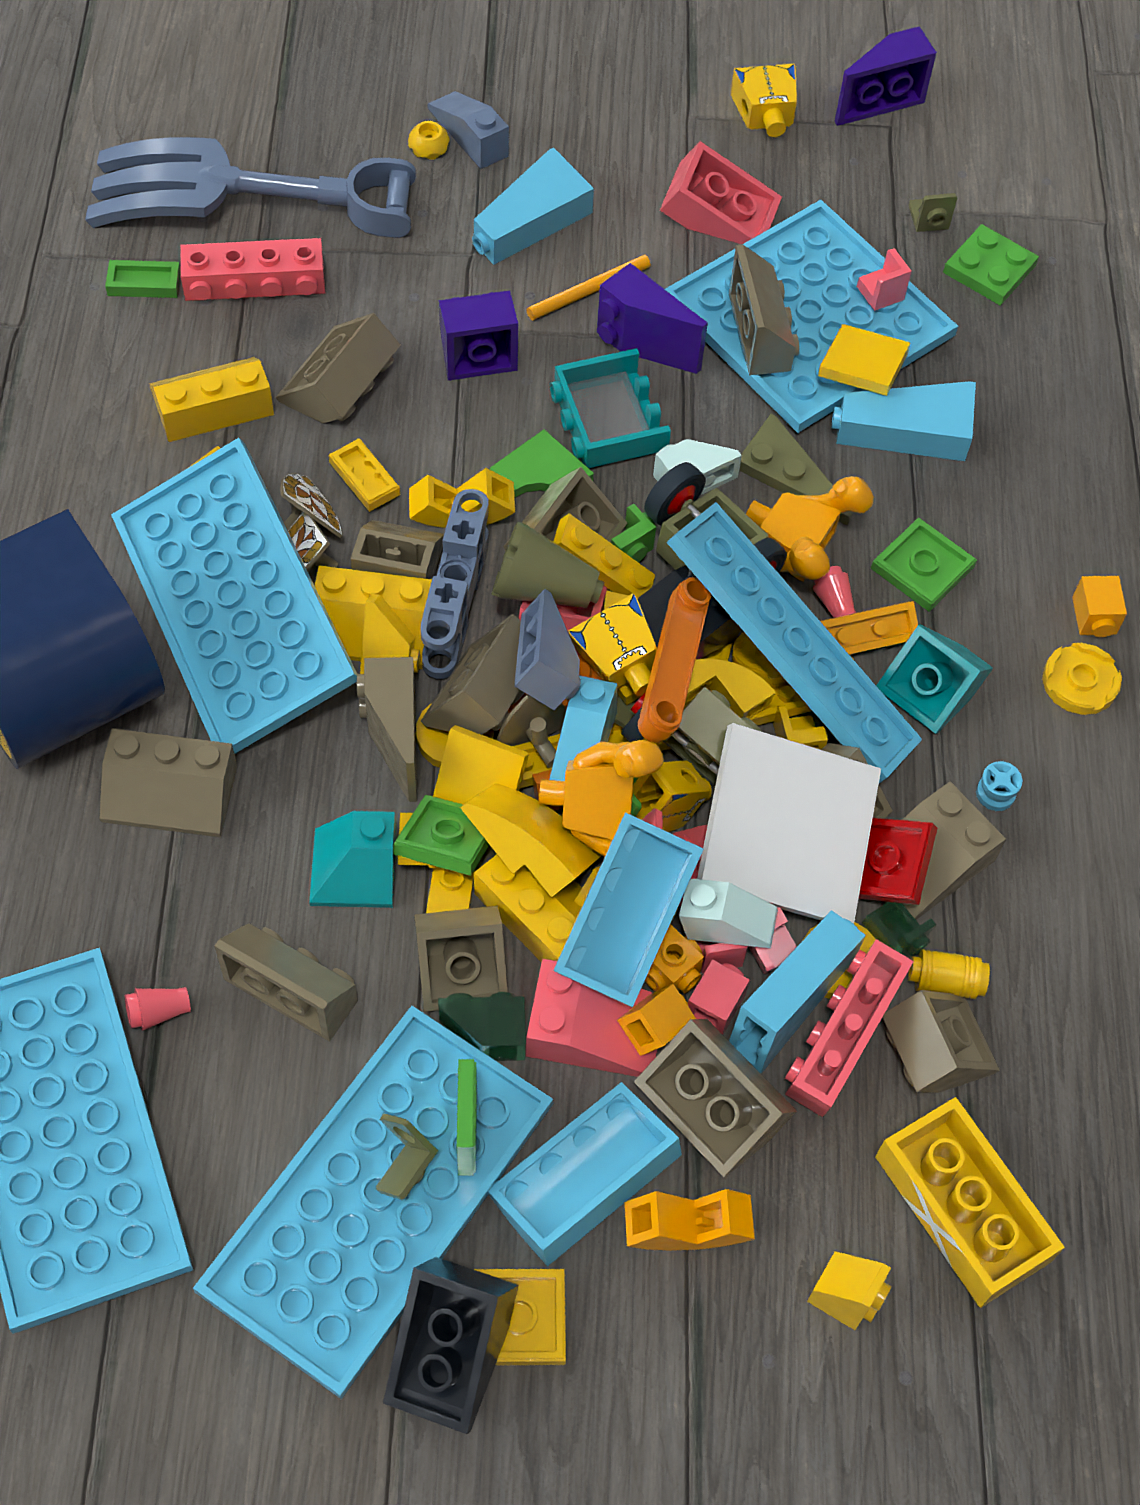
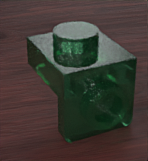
(898, 928)

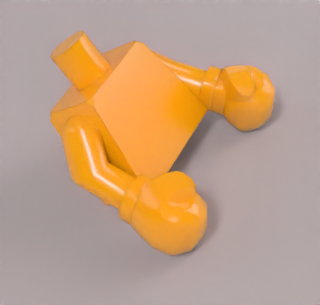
(809, 522)
(600, 788)

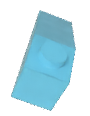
(586, 721)

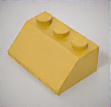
(213, 398)
(345, 597)
(527, 908)

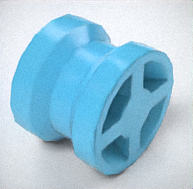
(995, 776)

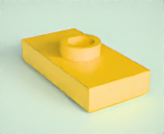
(364, 474)
(449, 890)

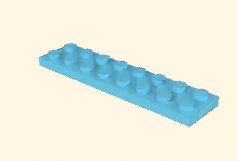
(794, 639)

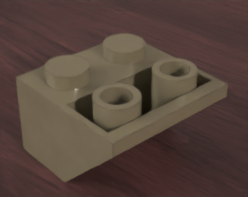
(397, 550)

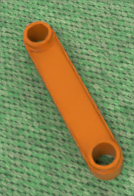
(674, 661)

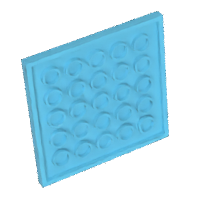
(820, 272)

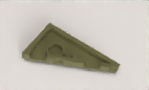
(783, 464)

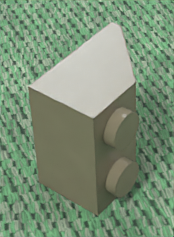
(460, 954)
(938, 1041)

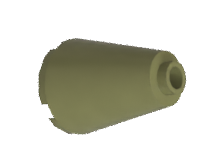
(540, 564)

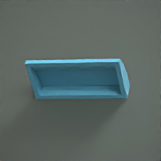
(628, 909)
(585, 1173)

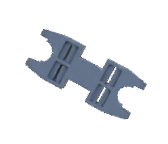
(452, 590)

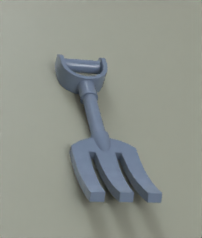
(195, 176)

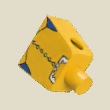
(766, 96)
(618, 644)
(674, 791)

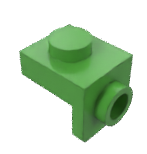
(638, 536)

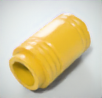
(949, 974)

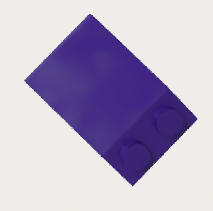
(887, 77)
(647, 317)

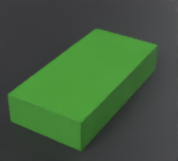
(143, 278)

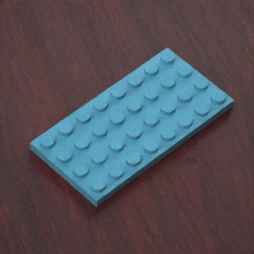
(233, 598)
(78, 1153)
(329, 1257)

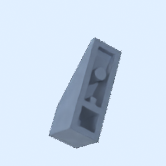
(473, 127)
(546, 656)

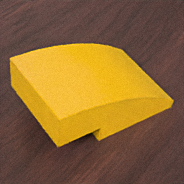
(529, 835)

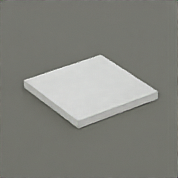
(790, 823)

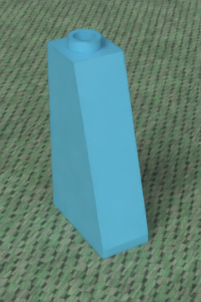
(533, 208)
(910, 420)
(794, 990)

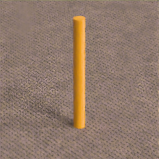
(580, 290)

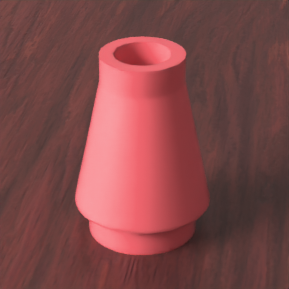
(835, 592)
(153, 1006)

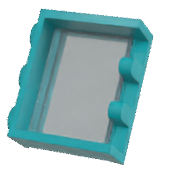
(608, 409)

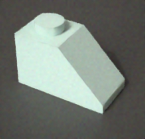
(715, 462)
(726, 914)

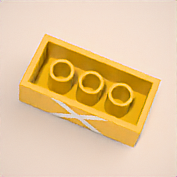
(968, 1202)

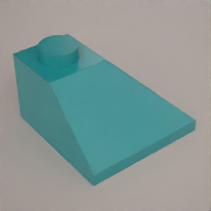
(933, 677)
(354, 861)

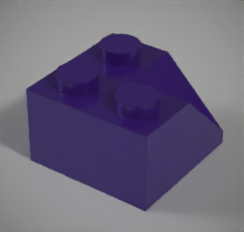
(479, 335)

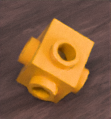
(676, 963)

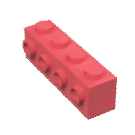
(259, 269)
(849, 1028)

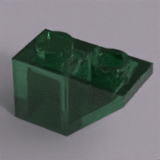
(487, 1023)

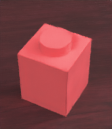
(719, 994)

